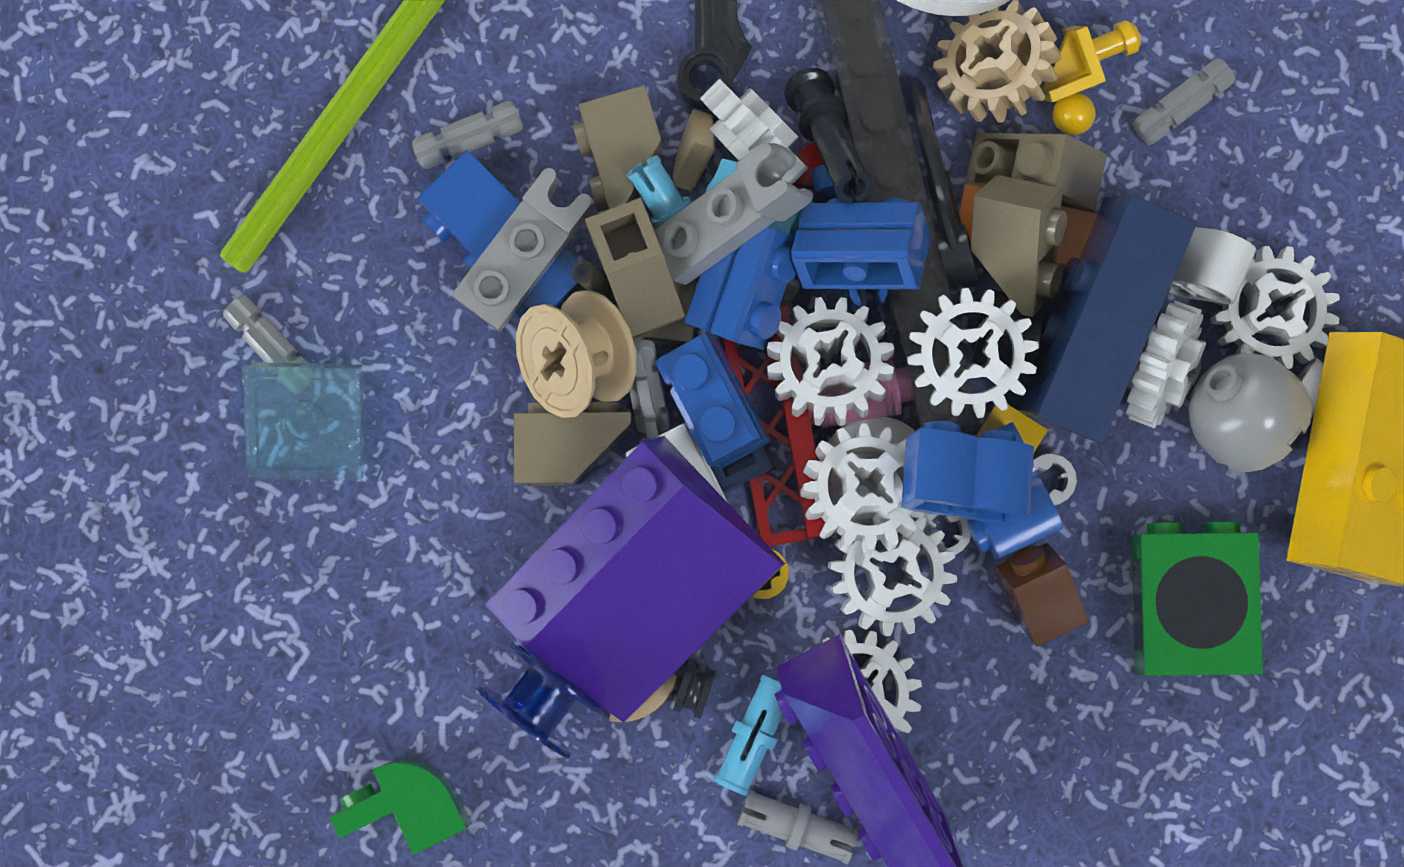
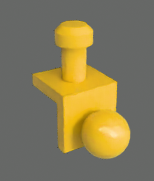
(1081, 69)

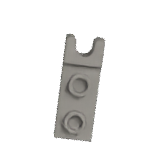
(731, 212)
(521, 252)

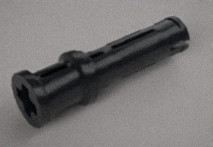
(824, 122)

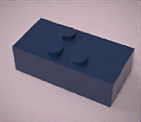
(1105, 315)

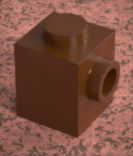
(1041, 593)

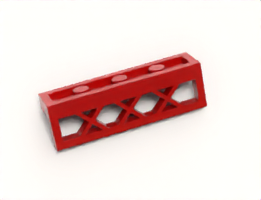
(799, 440)

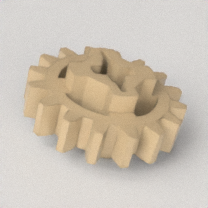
(989, 61)

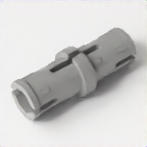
(798, 827)

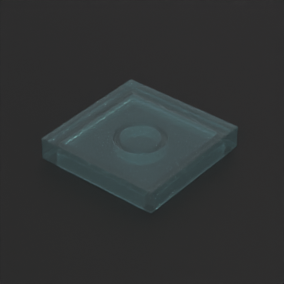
(303, 421)

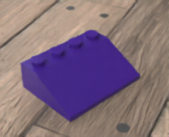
(635, 579)
(866, 758)

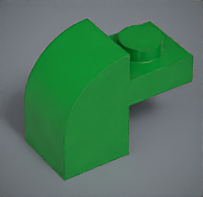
(418, 797)

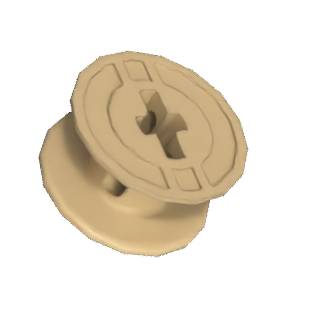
(576, 353)

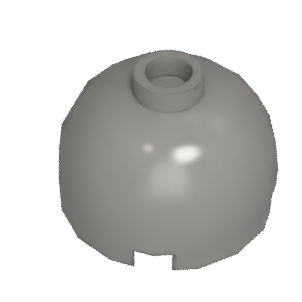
(1248, 411)

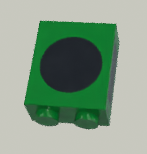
(1196, 601)

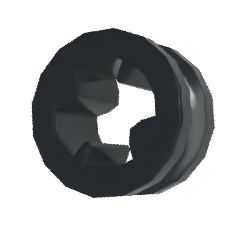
(694, 690)

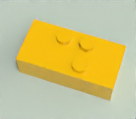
(1354, 463)

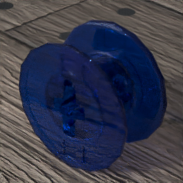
(539, 701)

